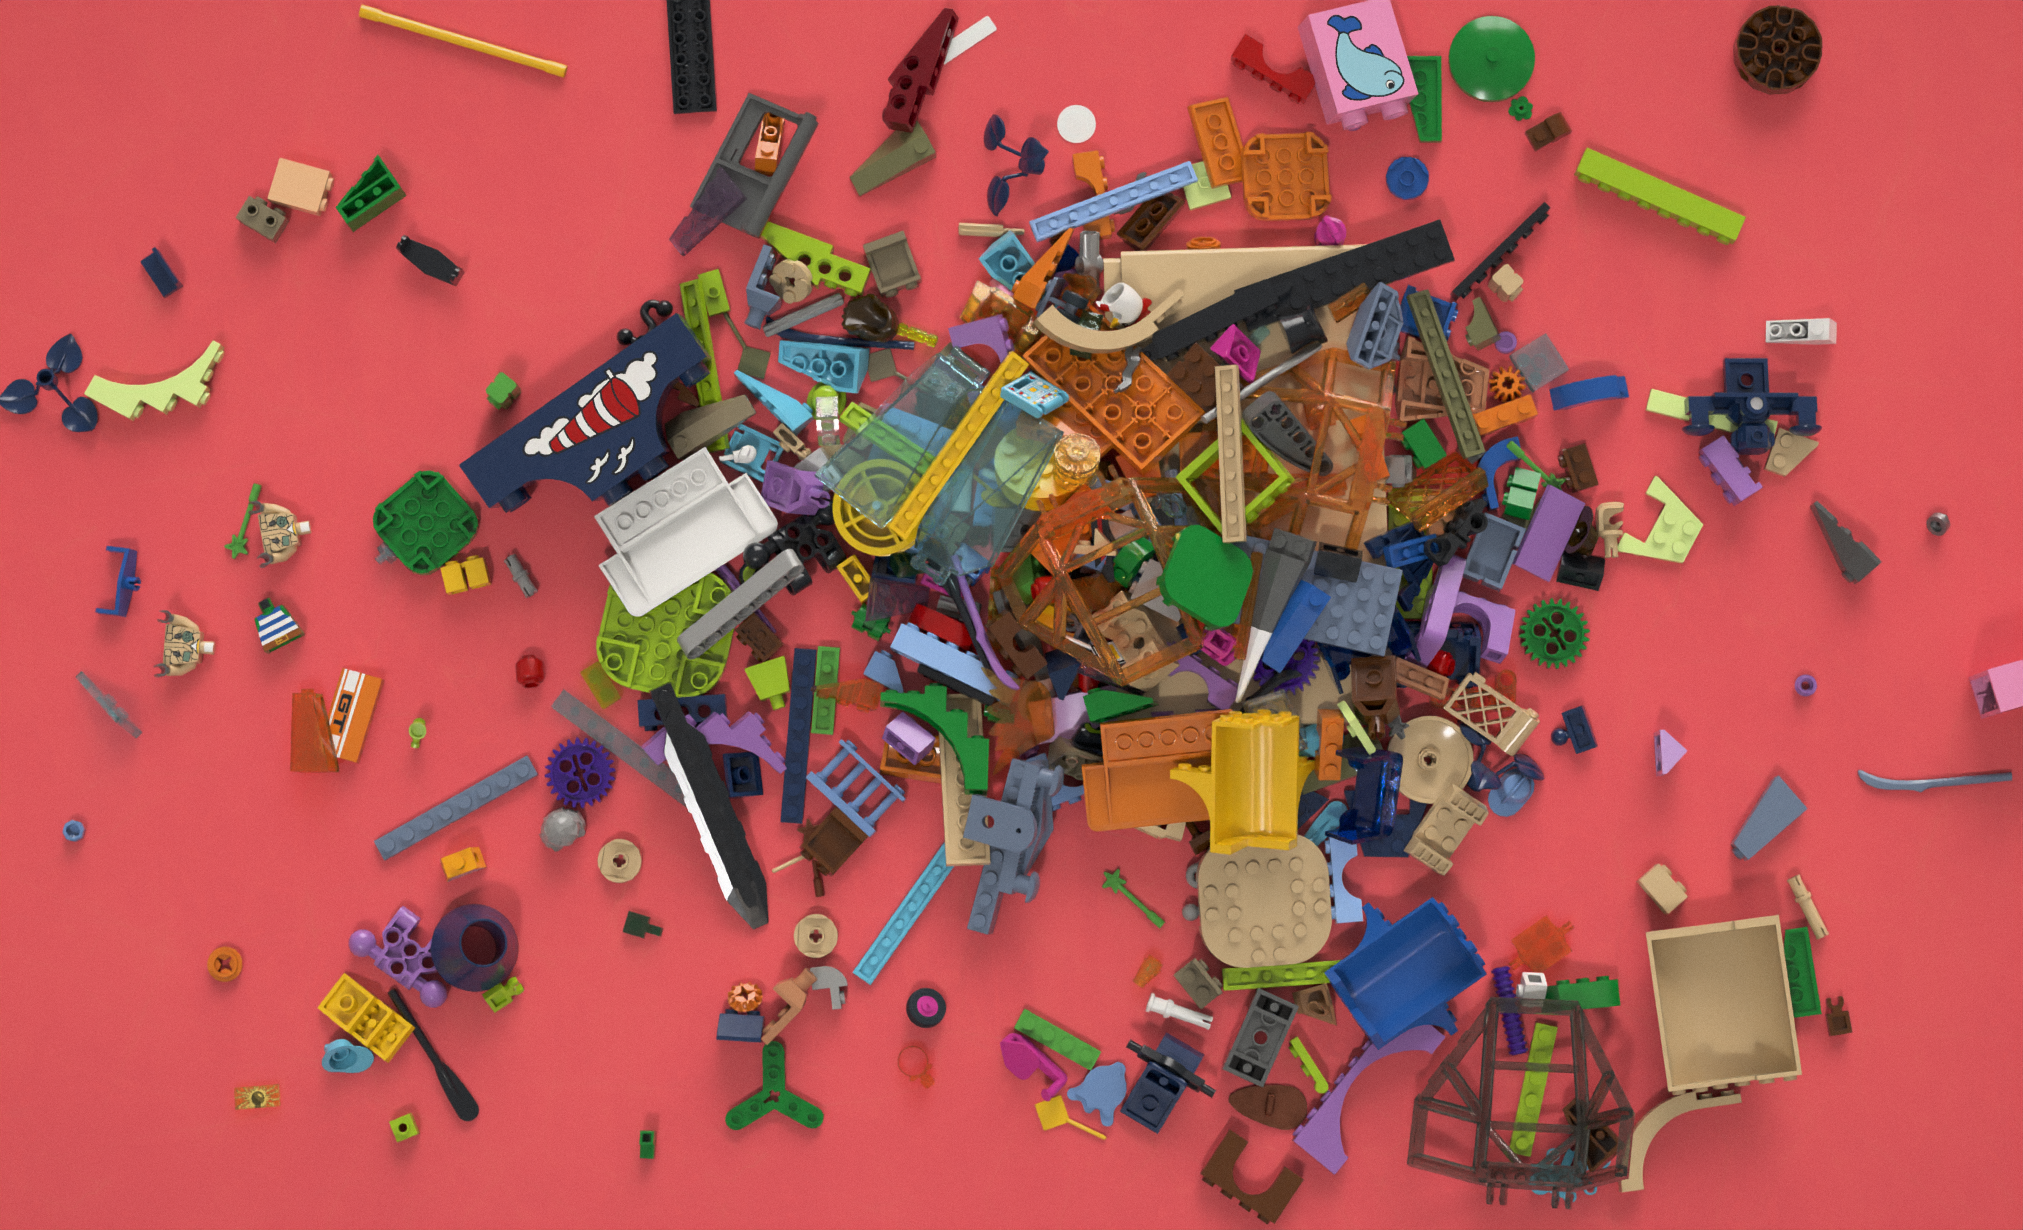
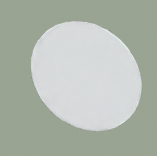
(1076, 123)

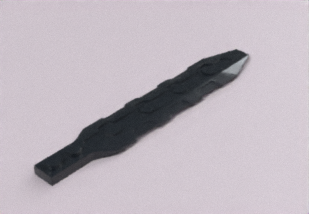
(712, 811)

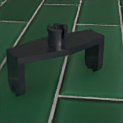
(430, 261)

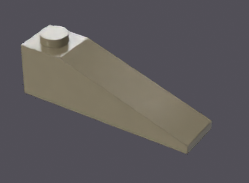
(705, 425)

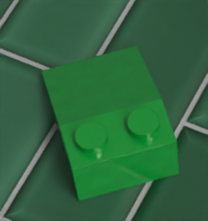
(1109, 705)

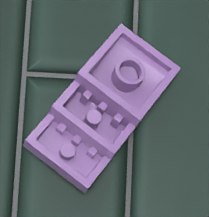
(1071, 713)

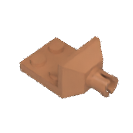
(795, 994)

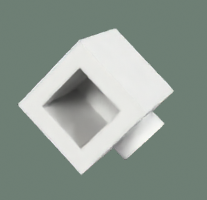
(1532, 986)

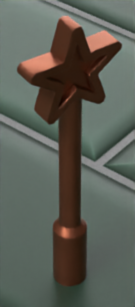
(818, 885)

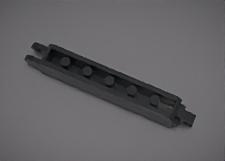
(1216, 319)

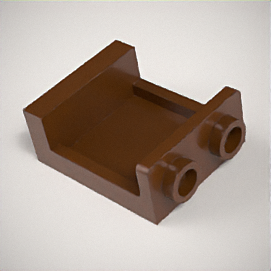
(833, 842)

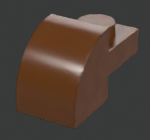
(1548, 131)

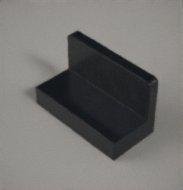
(1338, 562)
(1581, 570)

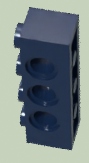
(647, 709)

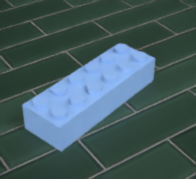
(942, 657)

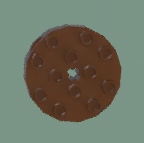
(1774, 29)

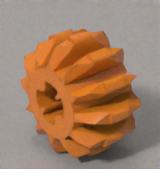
(1500, 379)

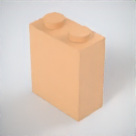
(301, 187)

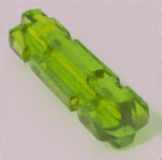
(917, 335)

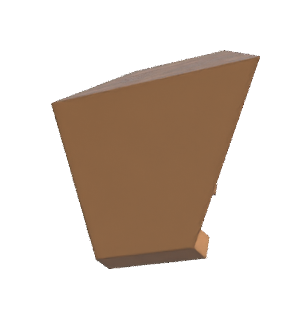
(1316, 1003)

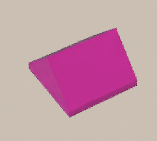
(1238, 350)

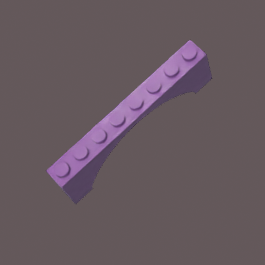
(1321, 1133)

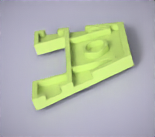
(1671, 534)

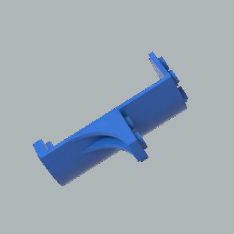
(1406, 972)

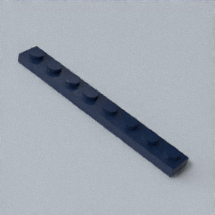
(798, 736)

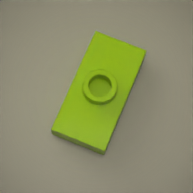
(714, 293)

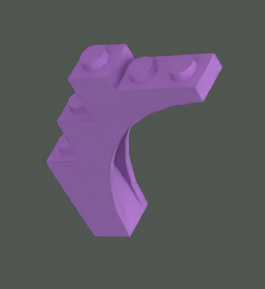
(715, 728)

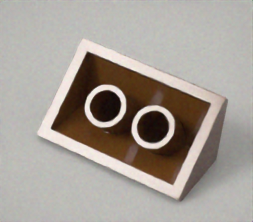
(1150, 221)

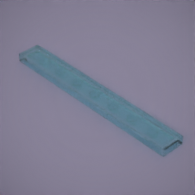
(617, 743)

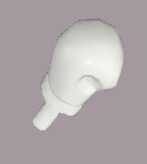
(745, 455)

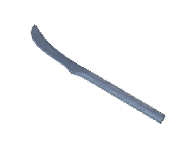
(1921, 785)

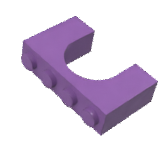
(987, 331)
(1493, 618)

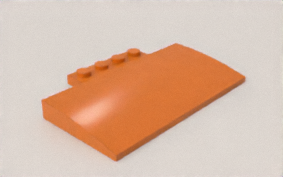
(1138, 422)

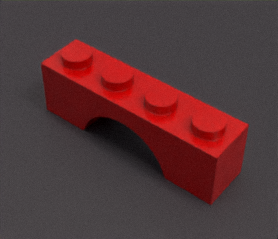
(1250, 57)

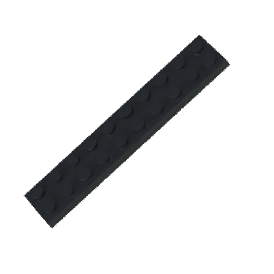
(1376, 262)

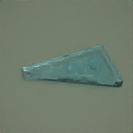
(109, 703)

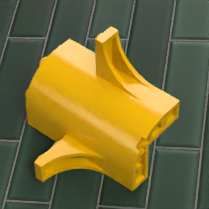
(1251, 781)

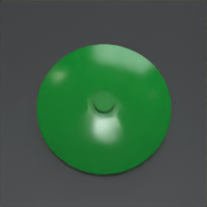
(1491, 59)

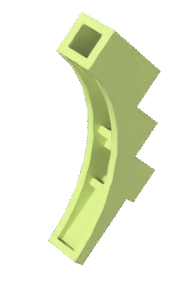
(188, 385)

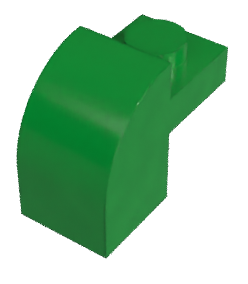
(1131, 559)

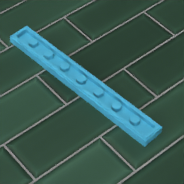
(904, 918)

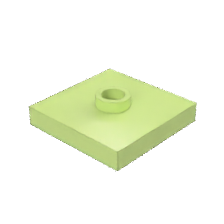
(1201, 193)
(1355, 728)

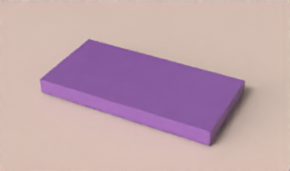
(1548, 533)

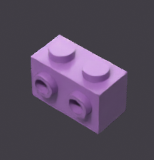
(908, 738)

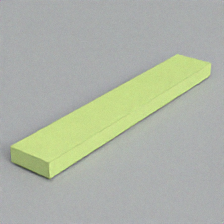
(1674, 407)

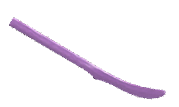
(982, 638)

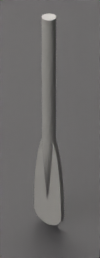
(1286, 365)

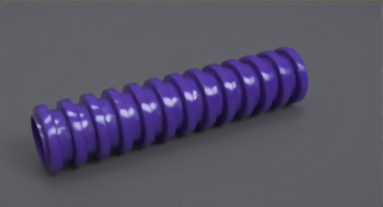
(1511, 1020)

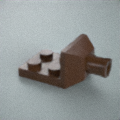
(1375, 692)

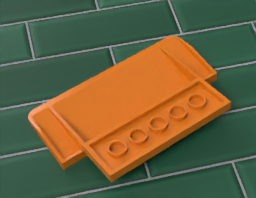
(1134, 779)

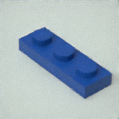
(1408, 551)

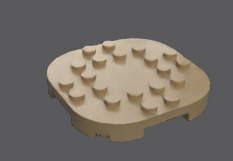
(1264, 904)

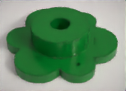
(1521, 114)

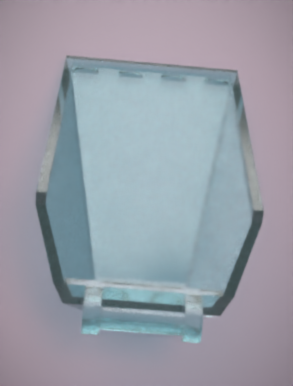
(903, 437)
(985, 494)

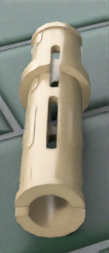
(1804, 899)

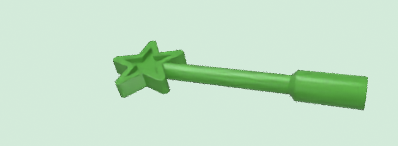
(1551, 480)
(238, 544)
(1116, 883)

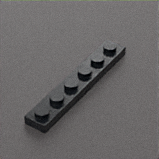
(1494, 258)

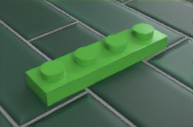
(826, 673)
(1057, 1039)

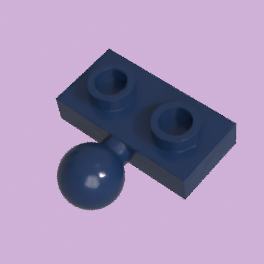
(1577, 729)

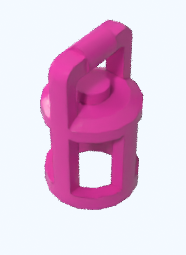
(1330, 232)
(1220, 646)

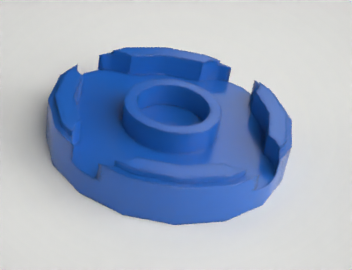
(1407, 178)

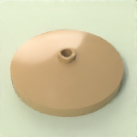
(1447, 750)

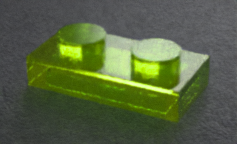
(600, 685)

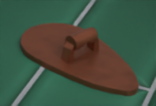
(1271, 1105)

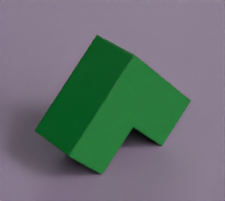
(647, 1144)

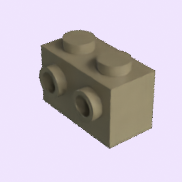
(262, 218)

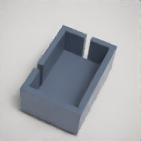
(1491, 552)

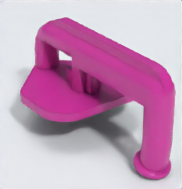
(1024, 1058)

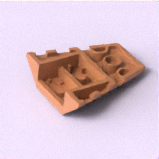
(1417, 390)

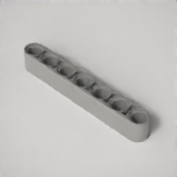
(740, 604)

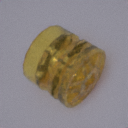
(1076, 462)

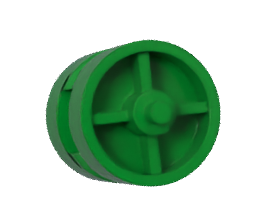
(874, 629)

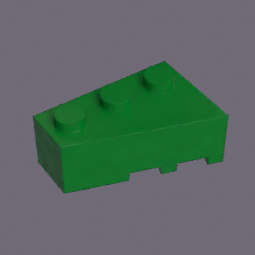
(370, 196)
(1589, 994)

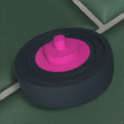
(926, 1008)

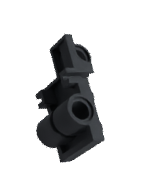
(1467, 522)

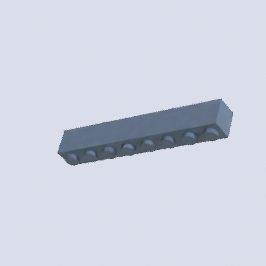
(987, 898)

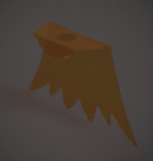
(1024, 717)

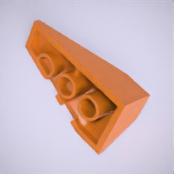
(1033, 283)

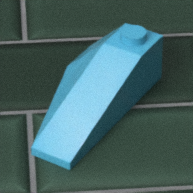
(831, 364)

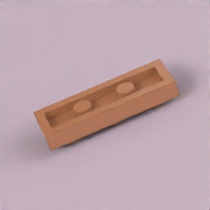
(1421, 679)

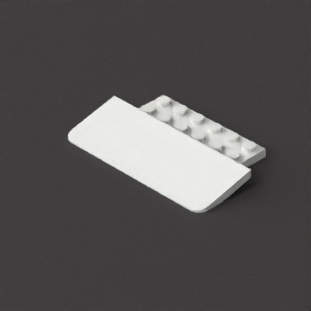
(680, 530)

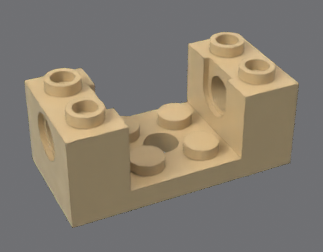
(1127, 631)

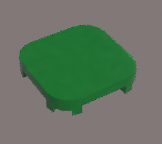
(425, 522)
(1205, 577)

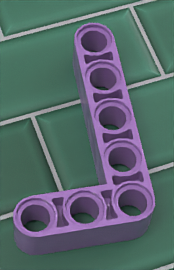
(1439, 611)

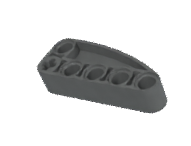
(1279, 434)

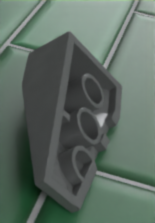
(1852, 557)

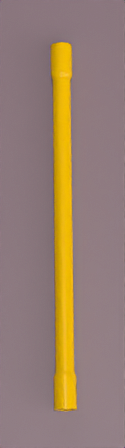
(546, 65)

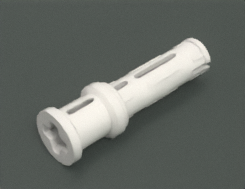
(1168, 1008)

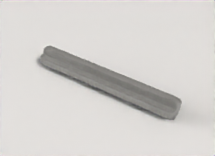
(803, 315)

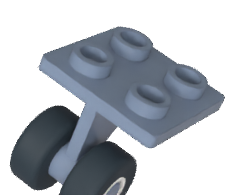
(1074, 301)

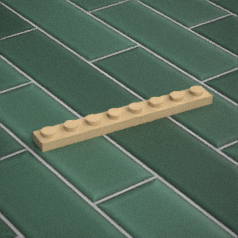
(1230, 454)

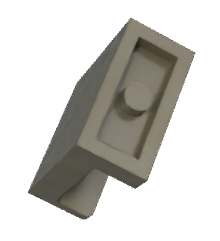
(892, 264)

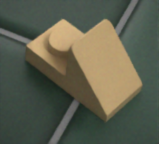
(1100, 540)

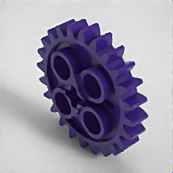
(1305, 666)
(561, 780)

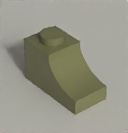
(1482, 329)

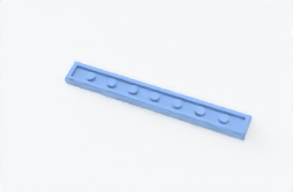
(1113, 201)

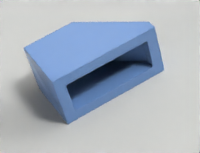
(884, 671)

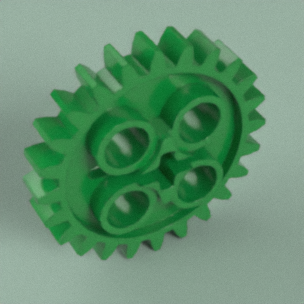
(1570, 622)

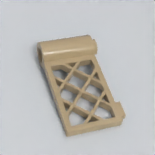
(1516, 728)

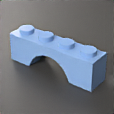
(1346, 907)

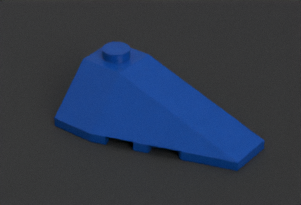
(1294, 624)

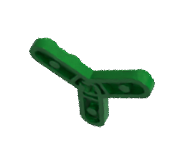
(774, 1079)

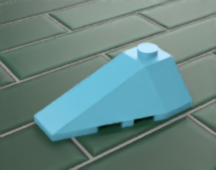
(1007, 260)
(783, 407)

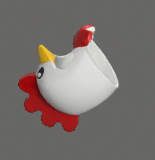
(1125, 305)

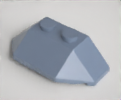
(1376, 328)

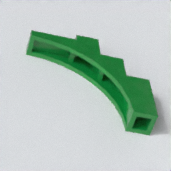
(931, 707)

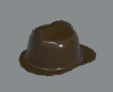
(1584, 534)

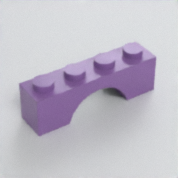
(1220, 692)

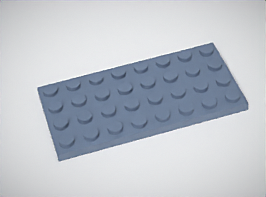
(1357, 612)

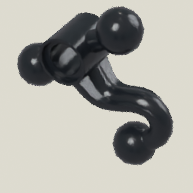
(663, 309)

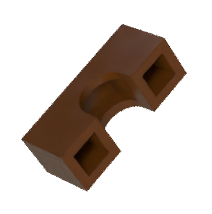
(1002, 630)

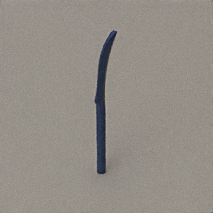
(848, 341)

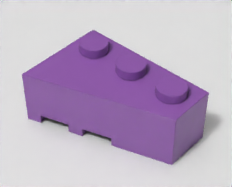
(1728, 471)

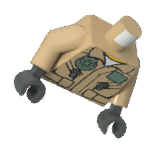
(279, 532)
(182, 646)

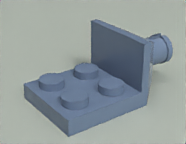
(759, 301)

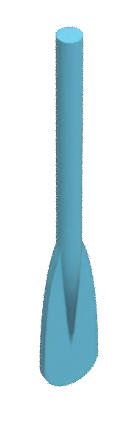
(1326, 821)

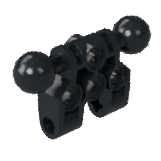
(829, 556)

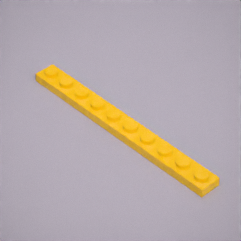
(956, 447)

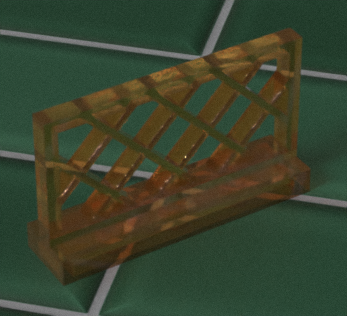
(1445, 499)

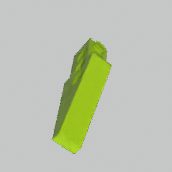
(796, 246)

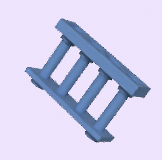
(835, 794)

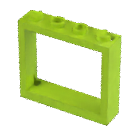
(1262, 501)

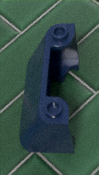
(1463, 643)

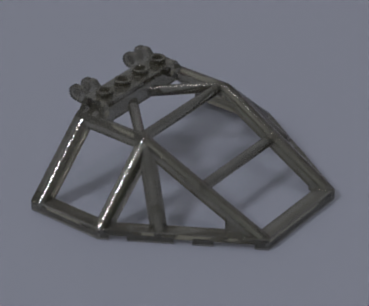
(1516, 1173)

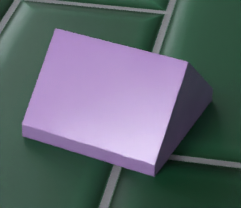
(1667, 752)

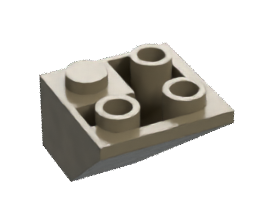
(1070, 758)

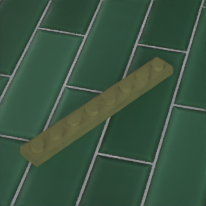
(1445, 374)

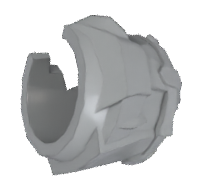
(562, 828)

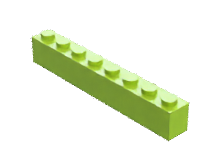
(1659, 196)

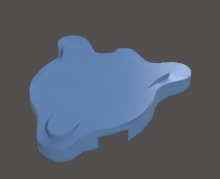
(1101, 1090)

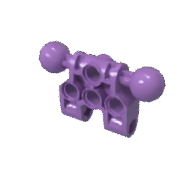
(363, 944)

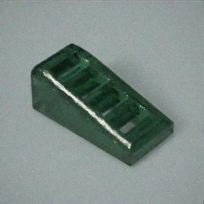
(901, 564)

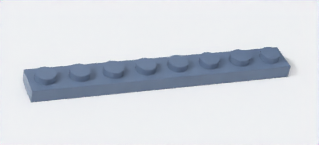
(456, 808)

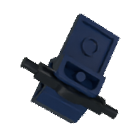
(1163, 1081)

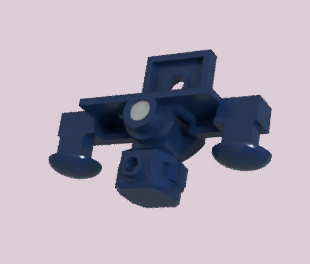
(1750, 407)

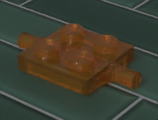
(1541, 945)

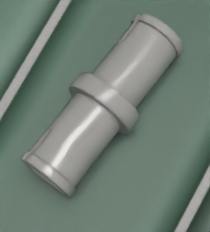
(520, 575)

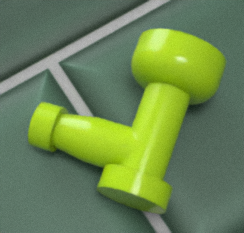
(417, 731)

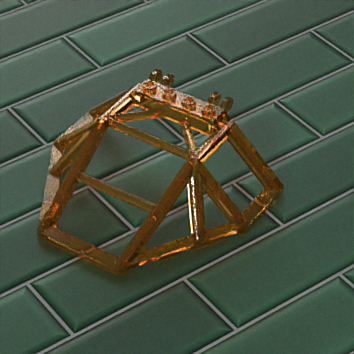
(1369, 447)
(1073, 517)

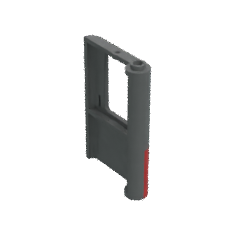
(761, 191)

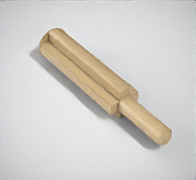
(988, 230)

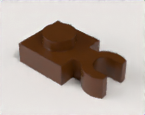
(1838, 1021)

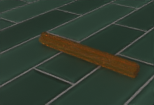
(1248, 608)

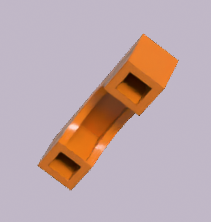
(1088, 169)

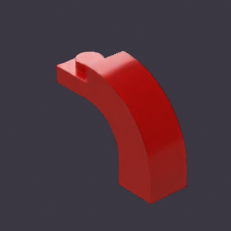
(942, 626)

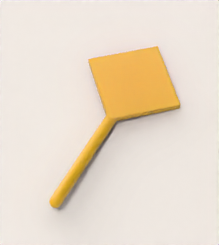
(1054, 1113)

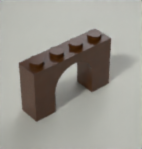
(1220, 1172)

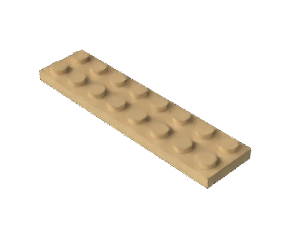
(955, 803)

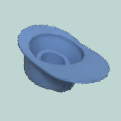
(1512, 794)

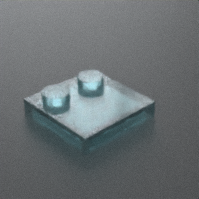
(1539, 362)

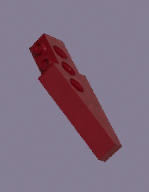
(929, 57)

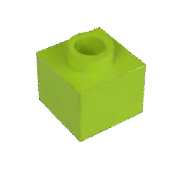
(411, 1131)

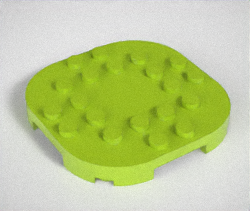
(645, 648)

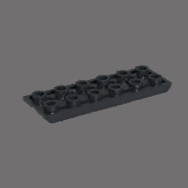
(691, 56)

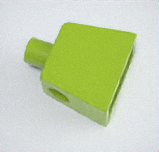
(770, 681)

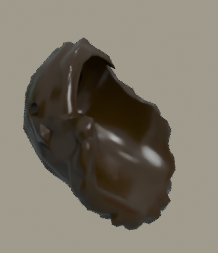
(870, 319)

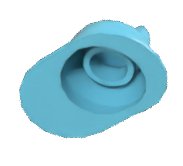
(344, 1057)

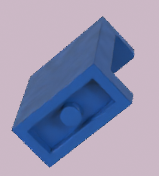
(1445, 311)

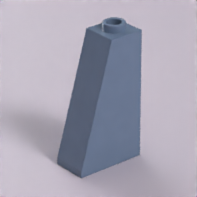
(1770, 816)

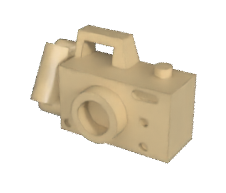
(789, 442)

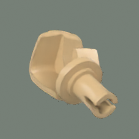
(1606, 530)

